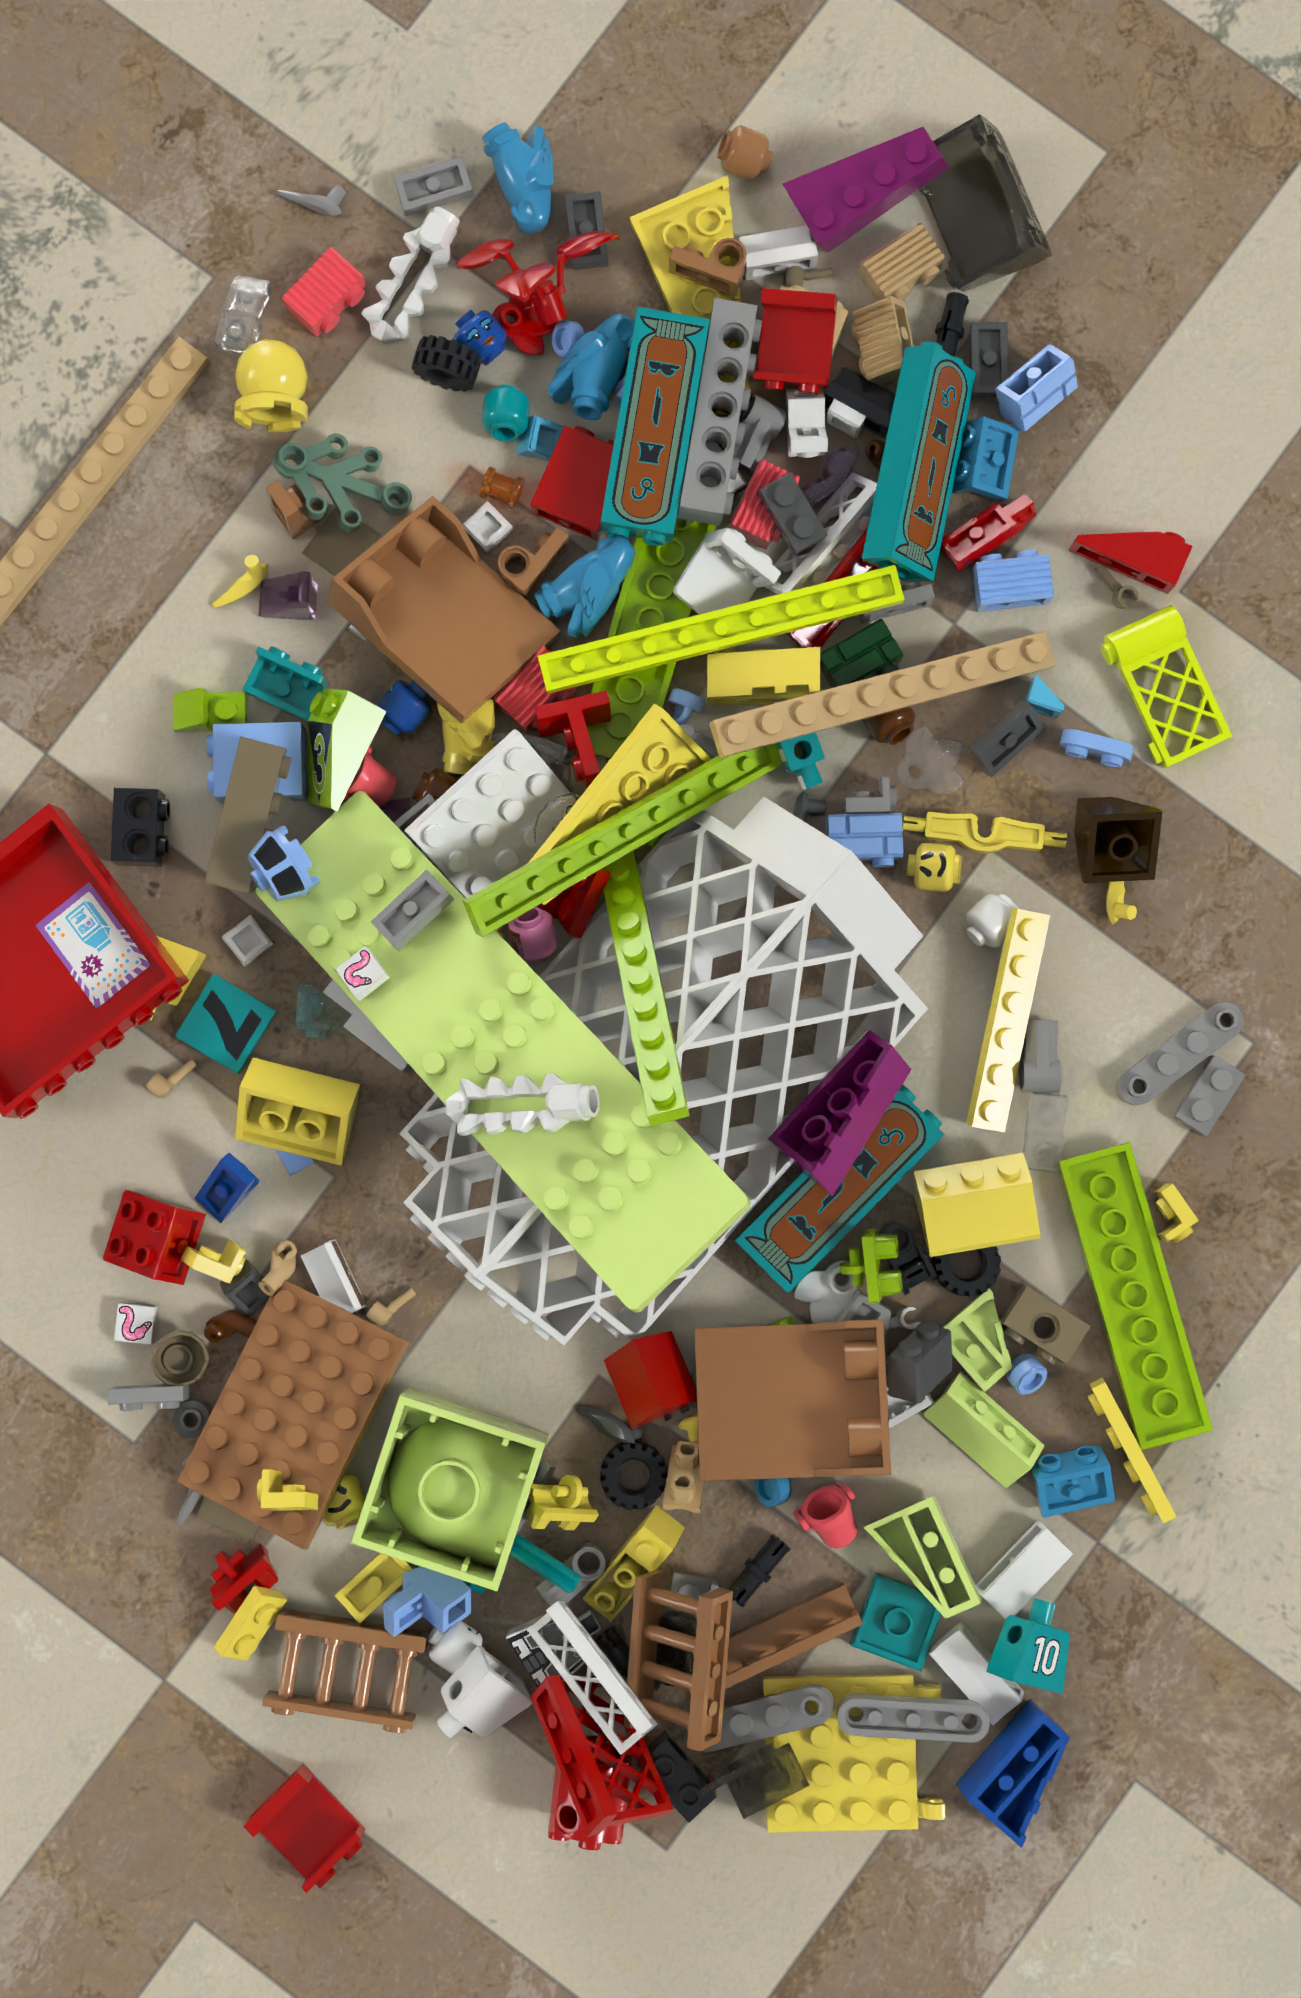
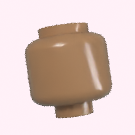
(744, 152)

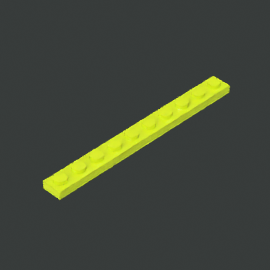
(721, 629)

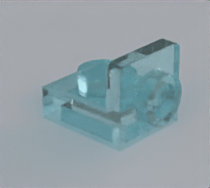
(308, 1006)

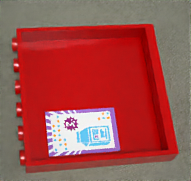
(71, 961)

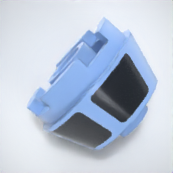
(281, 866)

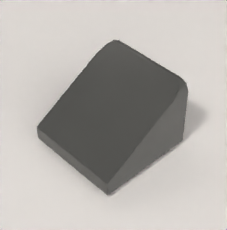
(245, 1289)

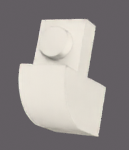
(805, 424)

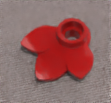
(527, 331)

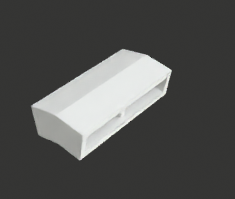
(1023, 1570)
(966, 1664)

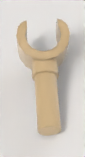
(163, 1087)
(380, 1314)

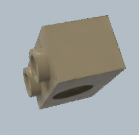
(1065, 1332)

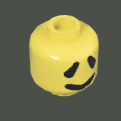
(935, 867)
(346, 1504)

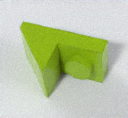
(199, 710)

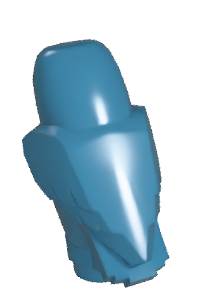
(523, 174)
(594, 367)
(588, 586)

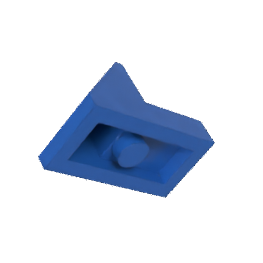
(226, 1187)

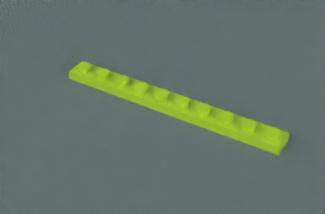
(615, 837)
(644, 994)

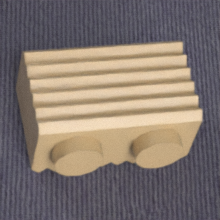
(902, 264)
(882, 335)

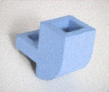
(427, 1595)

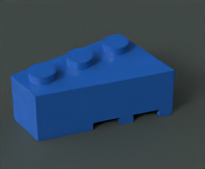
(1015, 1769)

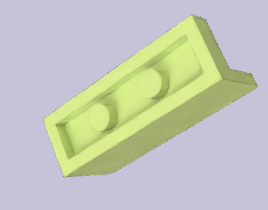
(984, 1430)

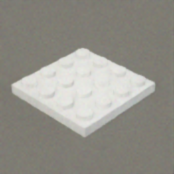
(488, 816)

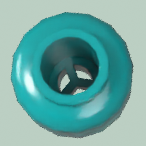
(505, 413)

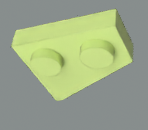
(980, 1341)

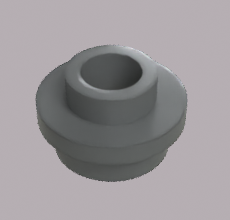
(191, 1406)

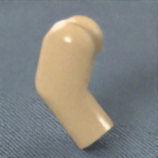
(282, 1267)

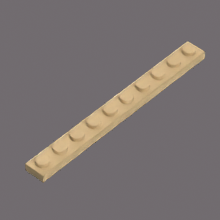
(97, 472)
(881, 694)

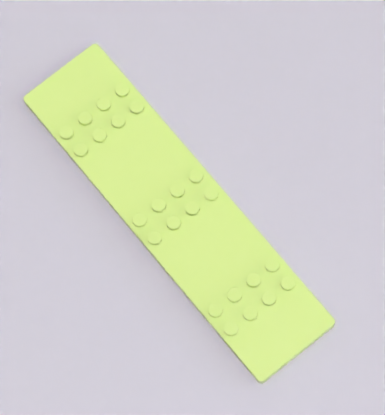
(471, 1008)

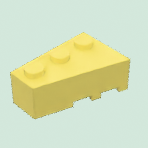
(761, 675)

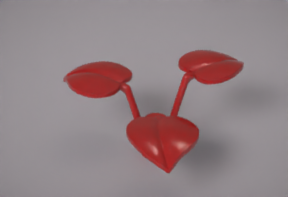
(531, 282)

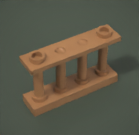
(333, 1632)
(708, 1649)

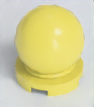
(271, 386)

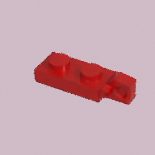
(986, 531)

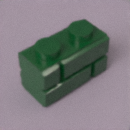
(861, 656)

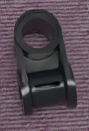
(910, 1259)

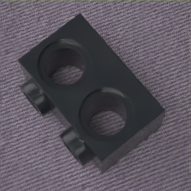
(128, 828)
(679, 1776)

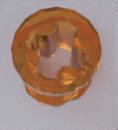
(501, 487)

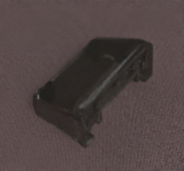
(983, 208)

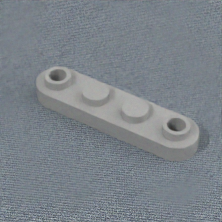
(1180, 1053)
(773, 1715)
(912, 1718)

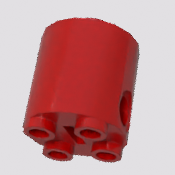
(564, 1819)

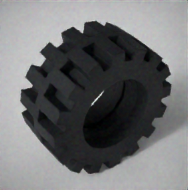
(446, 363)
(972, 1286)
(639, 1498)

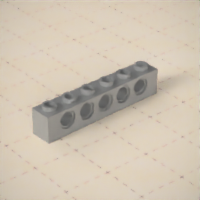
(727, 321)

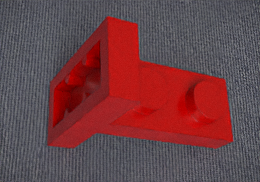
(572, 720)

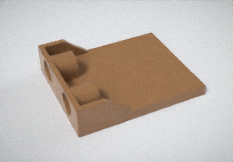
(440, 610)
(792, 1401)

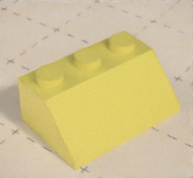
(296, 1111)
(976, 1204)

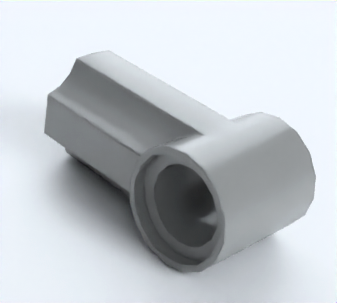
(762, 425)
(1040, 1068)
(552, 1593)

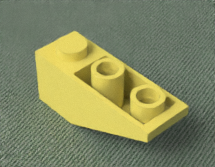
(639, 1554)

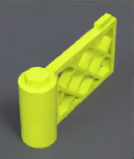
(1145, 642)

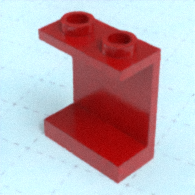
(796, 339)
(575, 482)
(307, 1827)

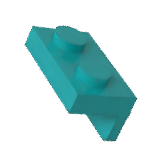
(284, 682)

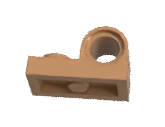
(710, 272)
(289, 508)
(548, 549)

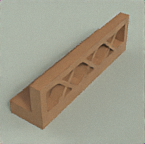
(790, 1633)

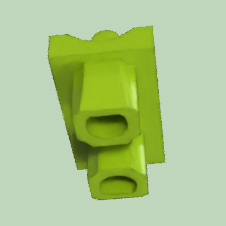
(878, 1282)

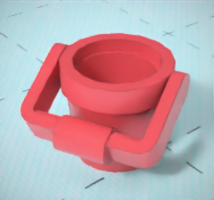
(373, 780)
(829, 1515)

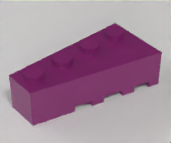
(864, 186)
(842, 1112)

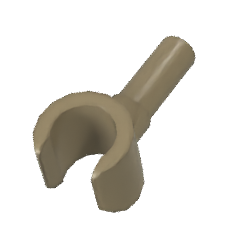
(796, 275)
(1117, 588)

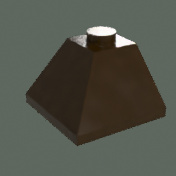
(1116, 839)

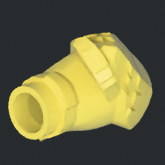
(466, 742)

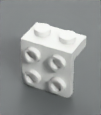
(724, 572)

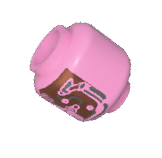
(533, 935)

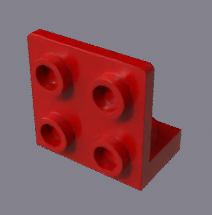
(152, 1237)

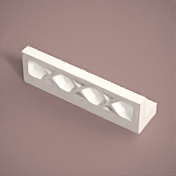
(827, 554)
(601, 1667)

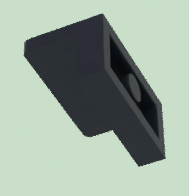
(863, 397)

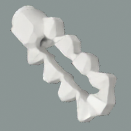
(434, 238)
(564, 1103)

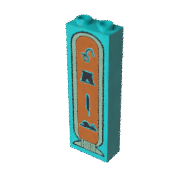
(654, 426)
(919, 462)
(808, 1222)

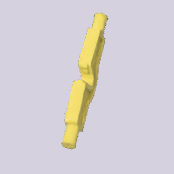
(964, 830)

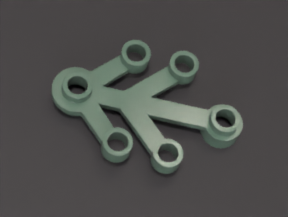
(337, 479)

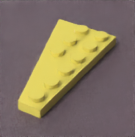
(695, 221)
(645, 762)

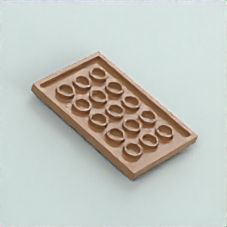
(293, 1408)

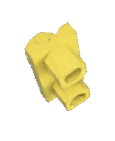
(560, 1503)

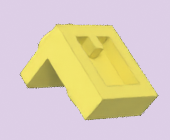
(1174, 1206)
(215, 1264)
(283, 1497)

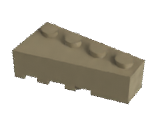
(247, 812)

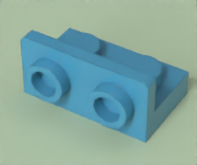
(986, 458)
(1072, 1480)

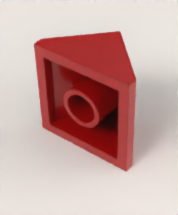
(651, 1378)

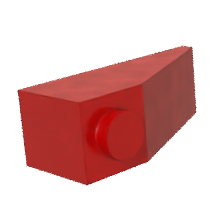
(1143, 556)

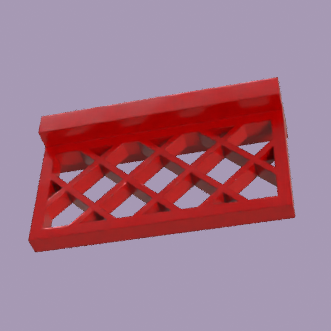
(577, 1762)

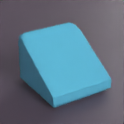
(539, 438)
(1043, 699)

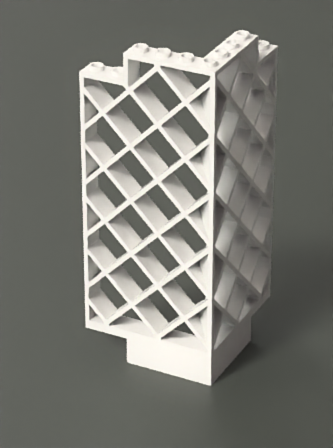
(710, 1012)

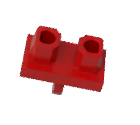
(237, 1573)

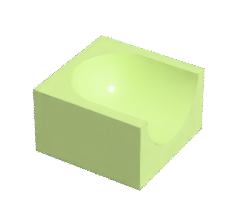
(450, 1488)

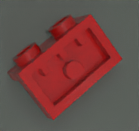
(577, 903)

